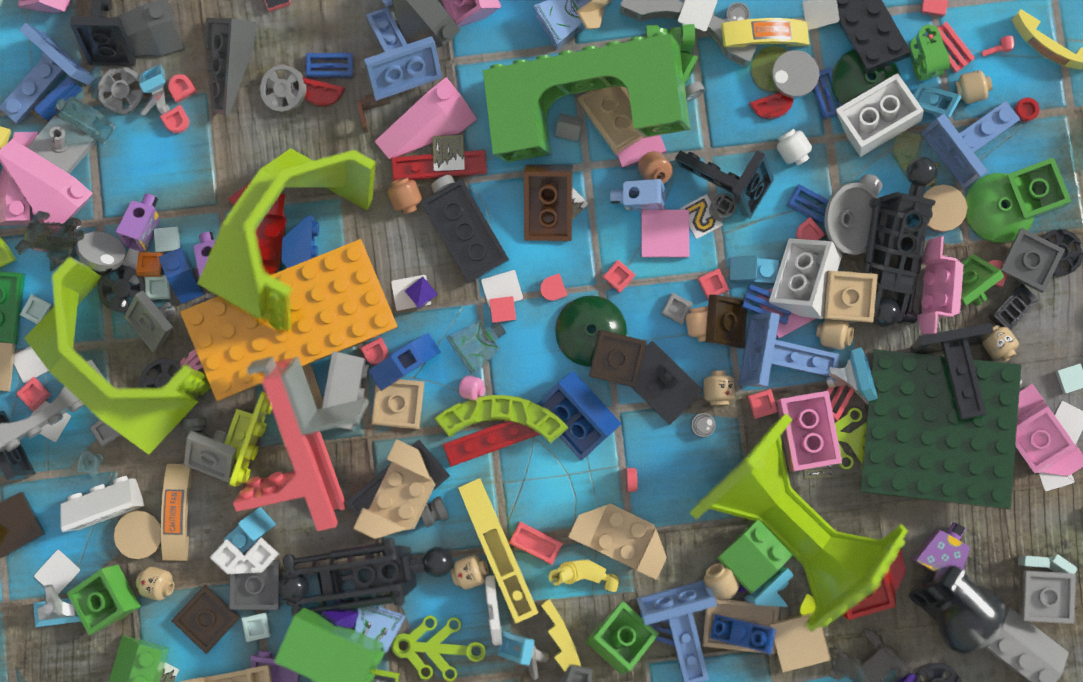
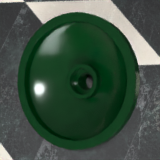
(851, 80)
(572, 326)

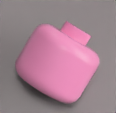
(471, 388)

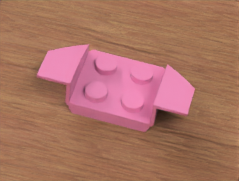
(940, 288)
(1043, 438)

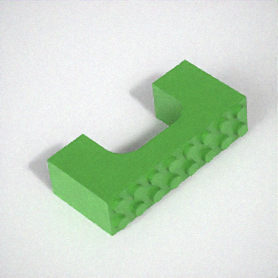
(525, 91)
(328, 651)

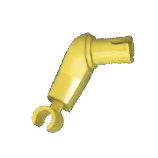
(576, 570)

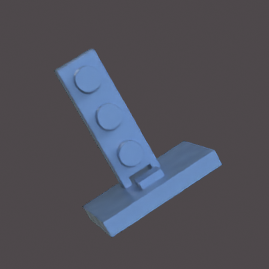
(400, 64)
(42, 75)
(958, 149)
(764, 350)
(678, 607)

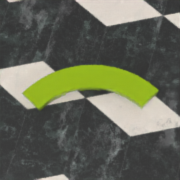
(501, 408)

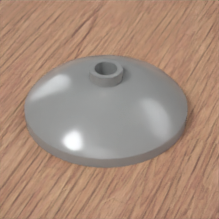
(849, 217)

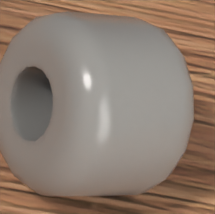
(873, 182)

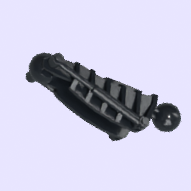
(885, 233)
(294, 586)

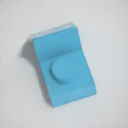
(936, 100)
(753, 269)
(251, 530)
(767, 592)

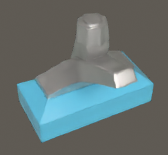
(153, 82)
(855, 375)
(54, 609)
(522, 651)

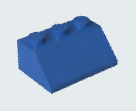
(582, 412)

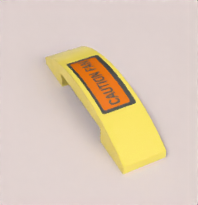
(1027, 25)
(765, 31)

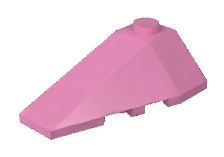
(437, 113)
(43, 183)
(13, 208)

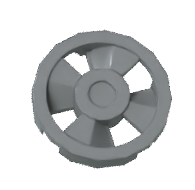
(283, 89)
(120, 91)

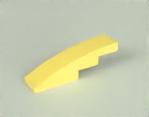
(561, 636)

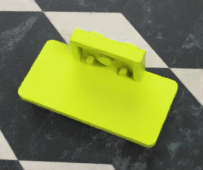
(244, 434)

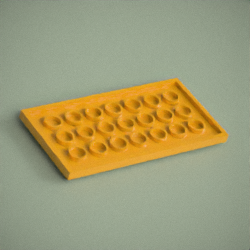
(332, 308)

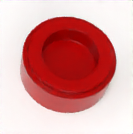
(1027, 109)

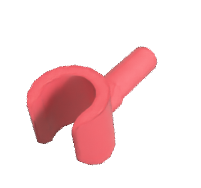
(1007, 45)

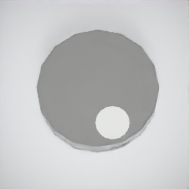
(795, 74)
(101, 251)

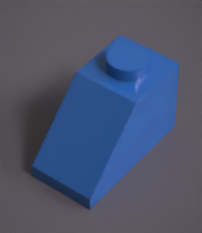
(181, 275)

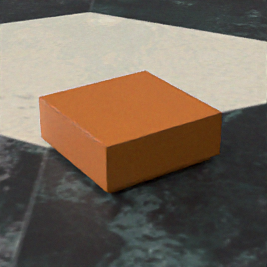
(149, 264)

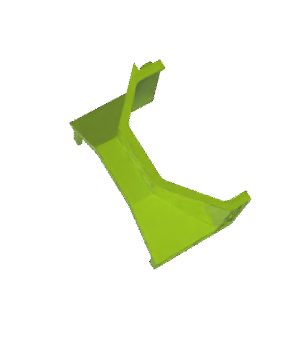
(234, 261)
(137, 414)
(837, 564)

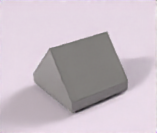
(568, 127)

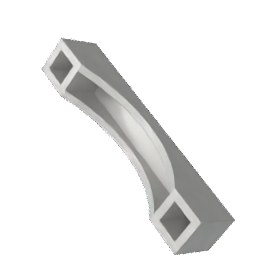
(653, 9)
(14, 432)

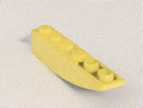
(498, 551)

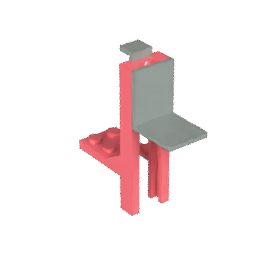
(300, 428)

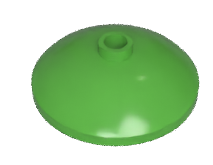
(986, 214)

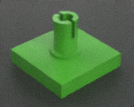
(976, 279)

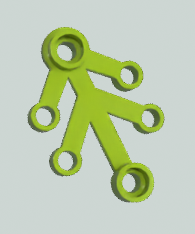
(854, 439)
(434, 648)

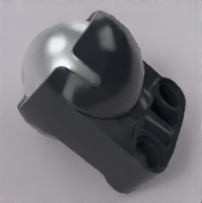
(965, 613)

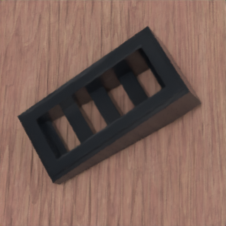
(999, 319)

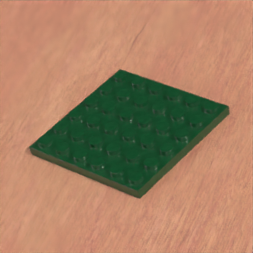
(921, 445)

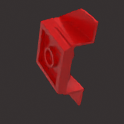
(270, 236)
(884, 595)

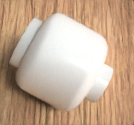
(794, 147)

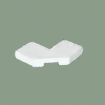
(233, 561)
(494, 618)

